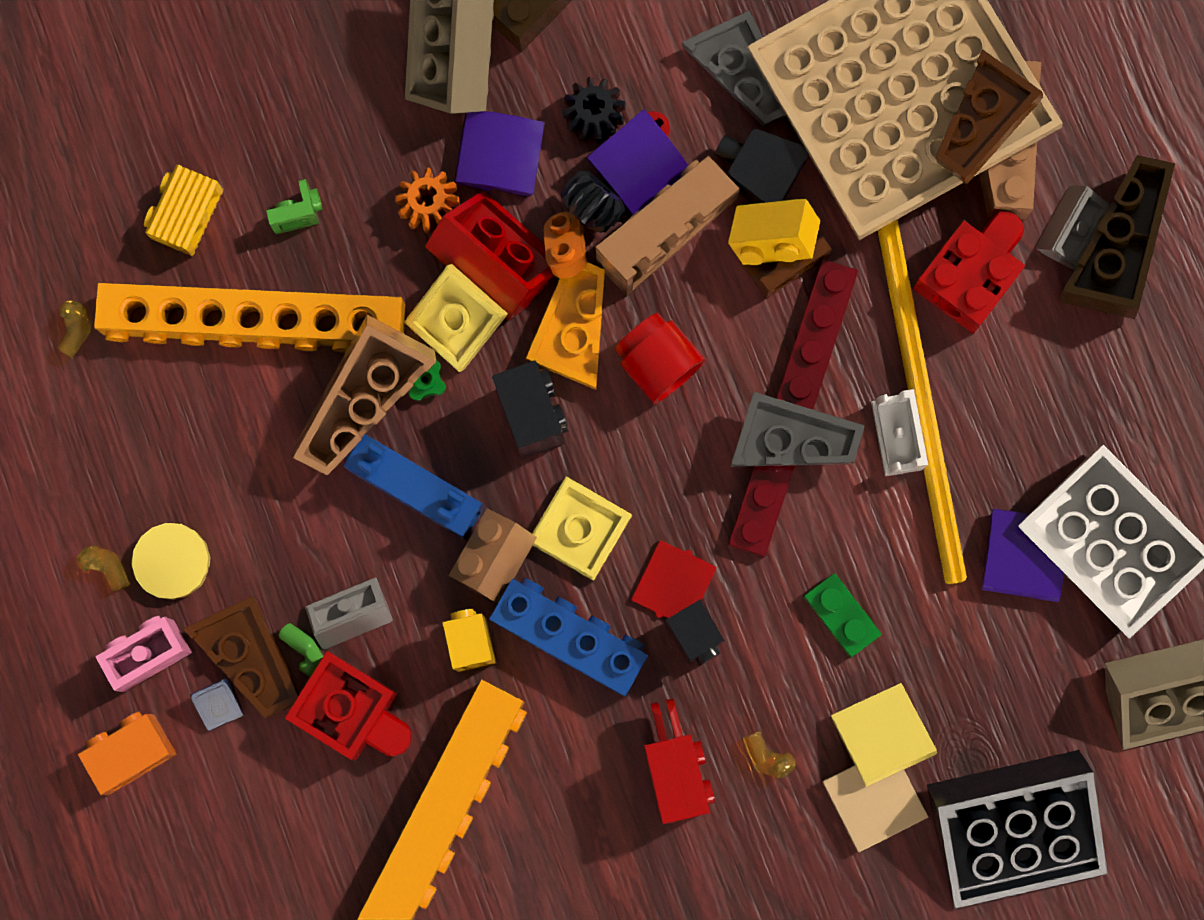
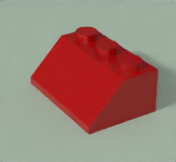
(493, 252)

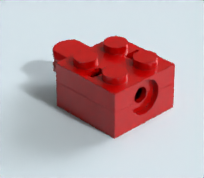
(977, 266)
(349, 710)
(676, 770)

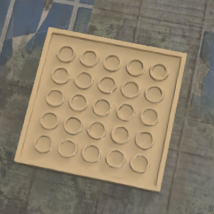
(878, 90)

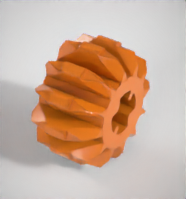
(414, 206)

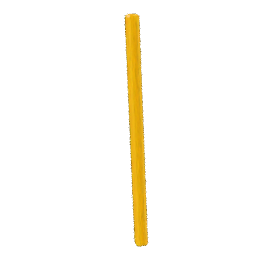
(917, 379)

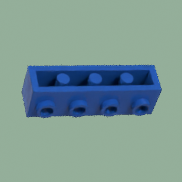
(568, 636)

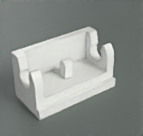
(899, 433)

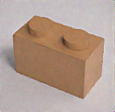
(492, 555)

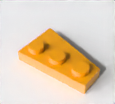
(572, 328)

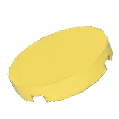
(171, 561)

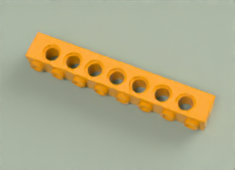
(118, 301)

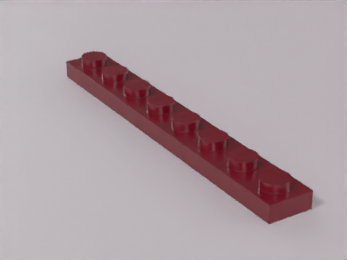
(801, 387)

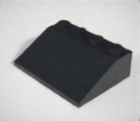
(1018, 828)

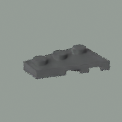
(727, 59)
(794, 435)

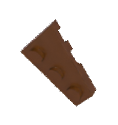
(989, 113)
(248, 654)

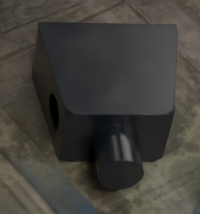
(763, 165)

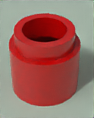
(659, 357)

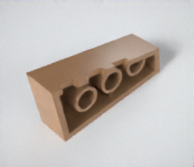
(1012, 181)
(665, 224)
(367, 382)

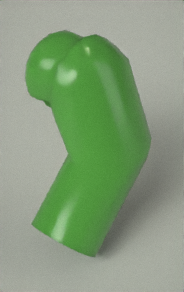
(304, 645)

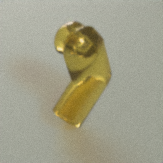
(77, 327)
(104, 561)
(767, 761)

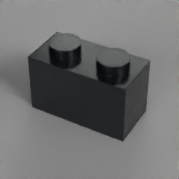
(695, 633)

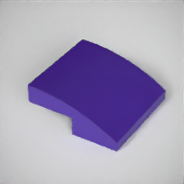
(499, 152)
(638, 162)
(1016, 563)

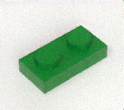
(842, 615)

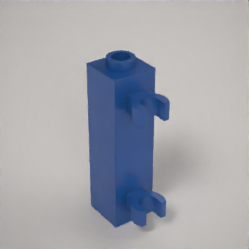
(414, 486)

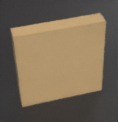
(875, 810)

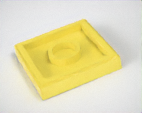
(455, 317)
(580, 528)
(883, 734)

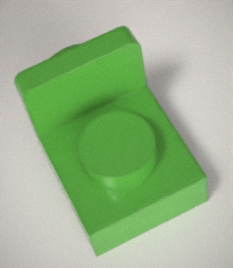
(292, 215)

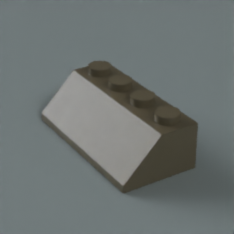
(449, 54)
(1157, 694)

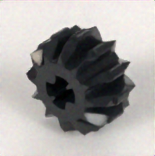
(607, 104)
(592, 201)

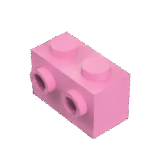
(143, 654)

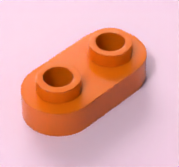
(564, 245)

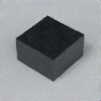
(528, 408)

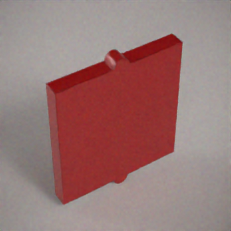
(672, 580)

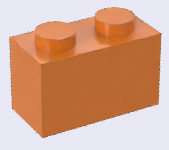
(126, 753)

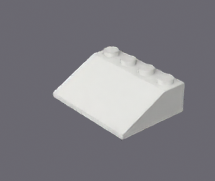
(1115, 541)

